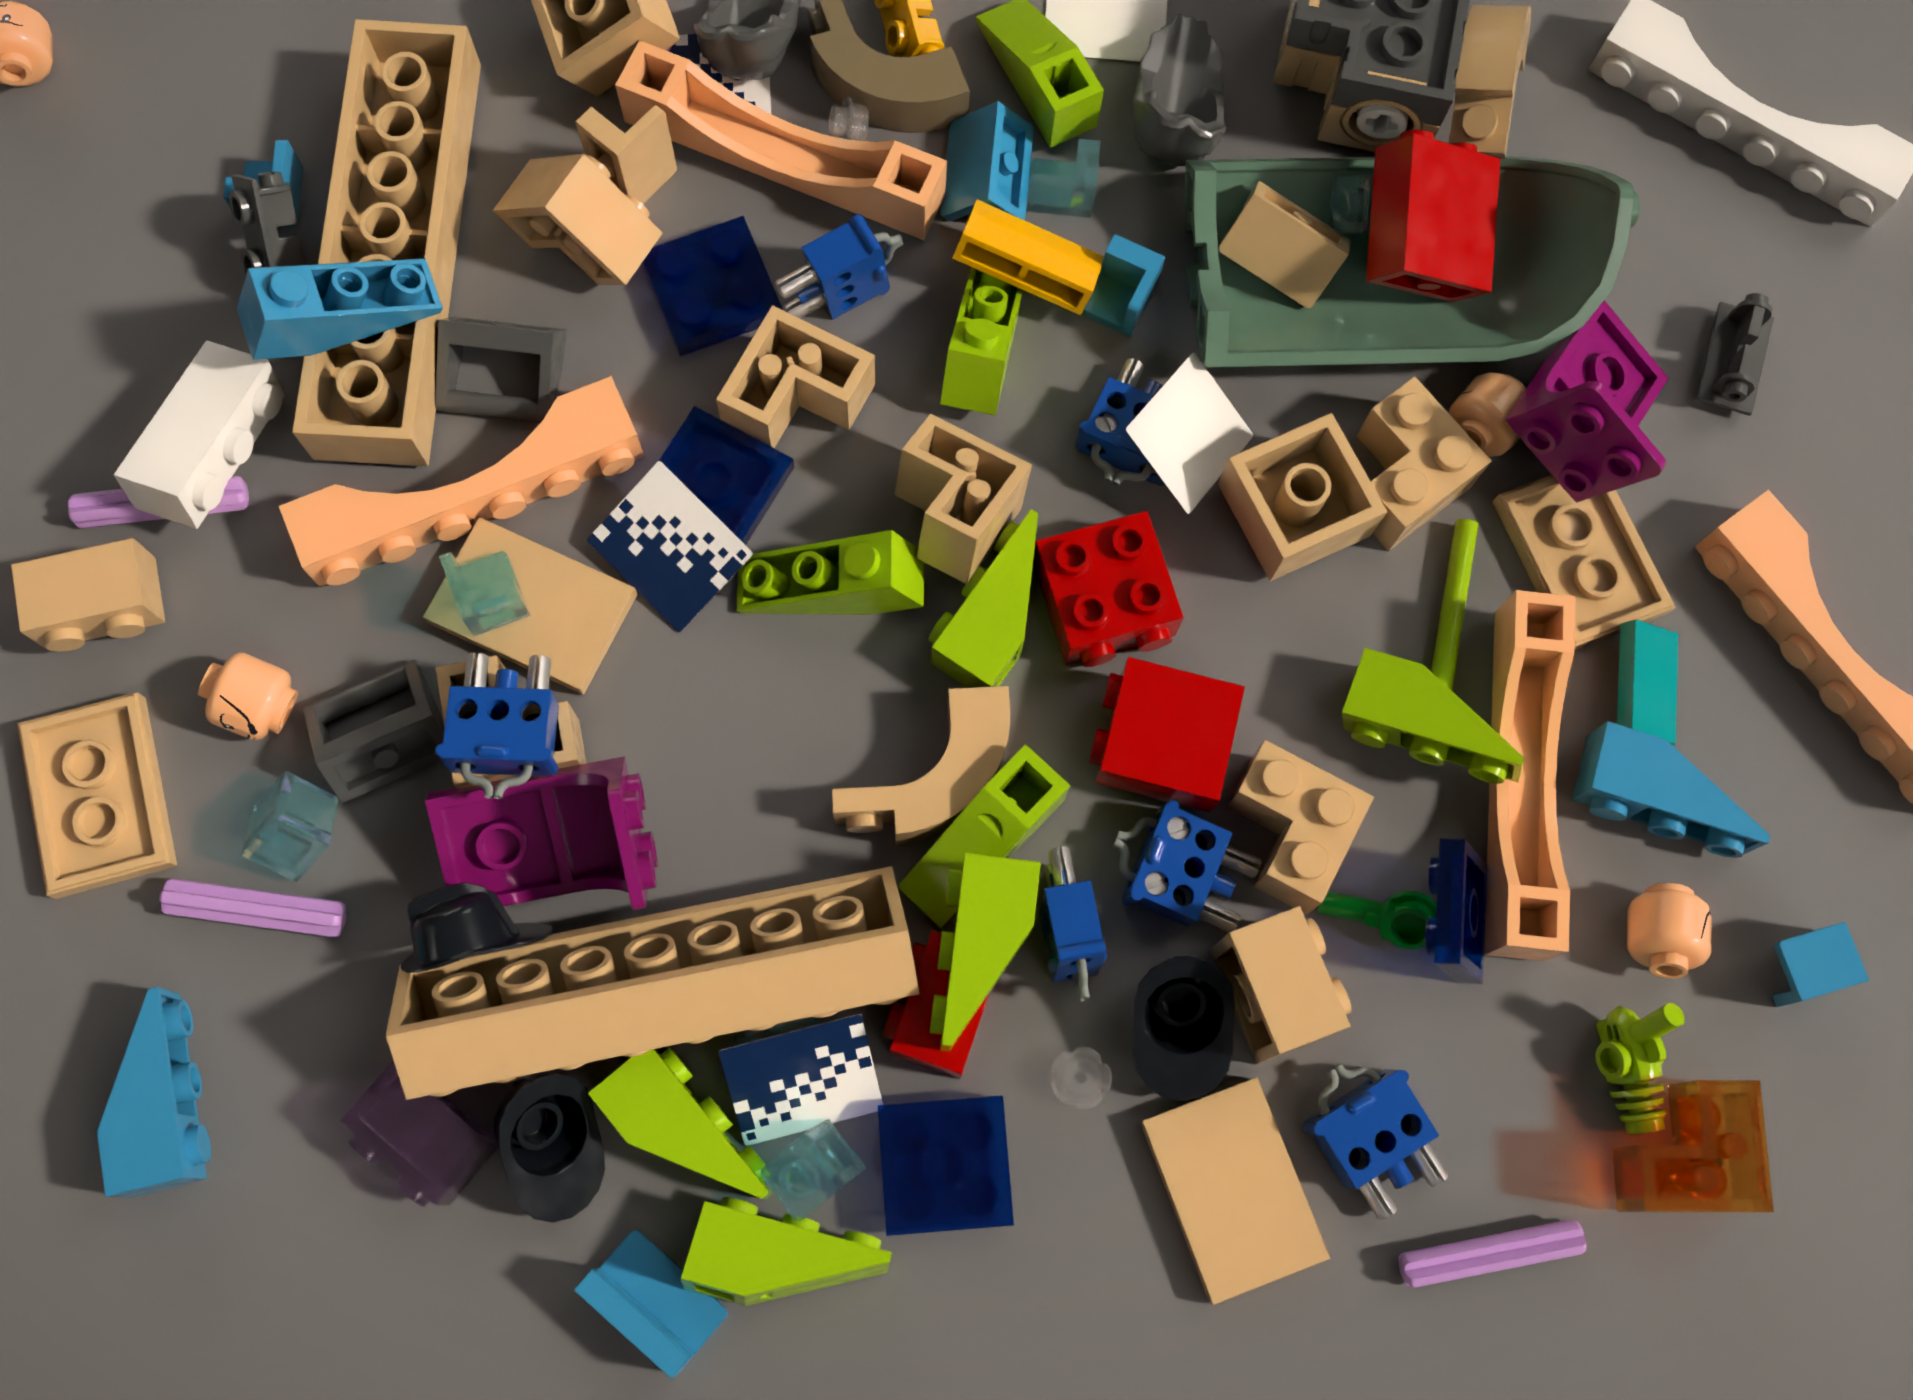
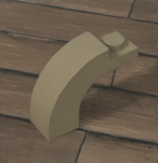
(900, 92)

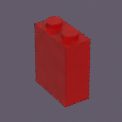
(1433, 217)

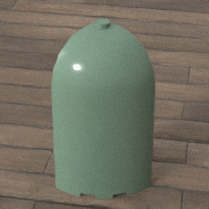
(1553, 266)

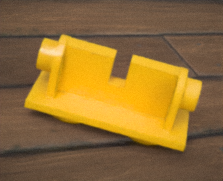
(905, 31)

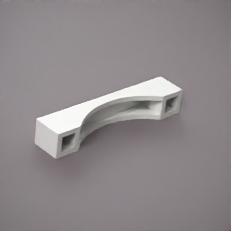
(1845, 166)

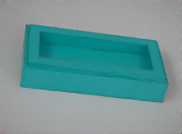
(1648, 679)

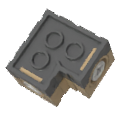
(1377, 62)

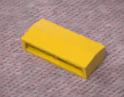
(1028, 257)

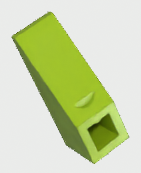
(1044, 70)
(981, 344)
(834, 577)
(989, 628)
(1414, 710)
(991, 825)
(993, 920)
(662, 1116)
(763, 1259)

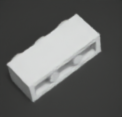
(200, 435)

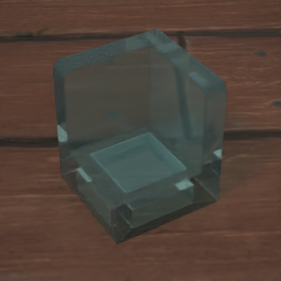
(1065, 185)
(485, 591)
(290, 826)

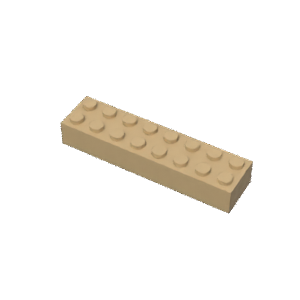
(392, 198)
(652, 983)

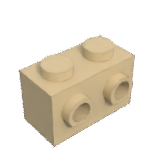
(88, 595)

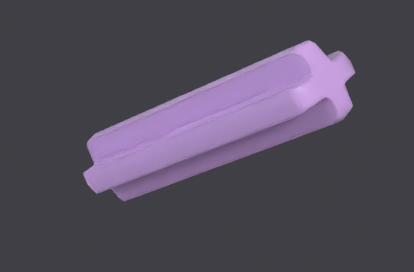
(114, 506)
(253, 907)
(1492, 1253)

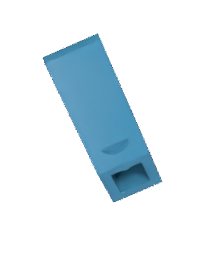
(330, 305)
(1654, 784)
(151, 1118)

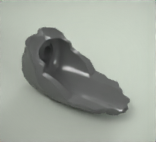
(746, 36)
(1179, 94)

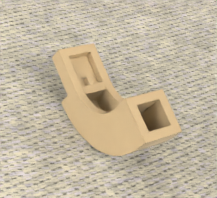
(1488, 75)
(930, 804)

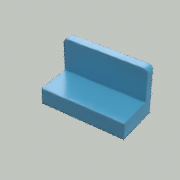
(988, 162)
(646, 1302)

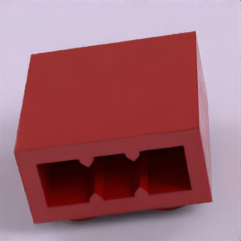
(1107, 589)
(1167, 734)

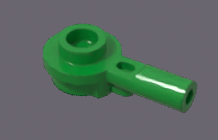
(1399, 918)

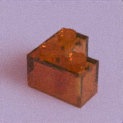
(1714, 1158)

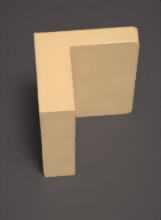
(636, 159)
(1285, 245)

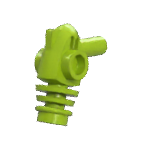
(1633, 1056)

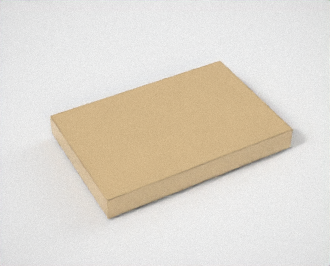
(1584, 553)
(570, 607)
(96, 795)
(1234, 1191)

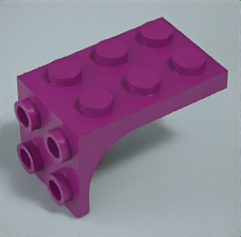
(1588, 407)
(549, 835)

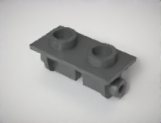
(260, 212)
(1736, 354)

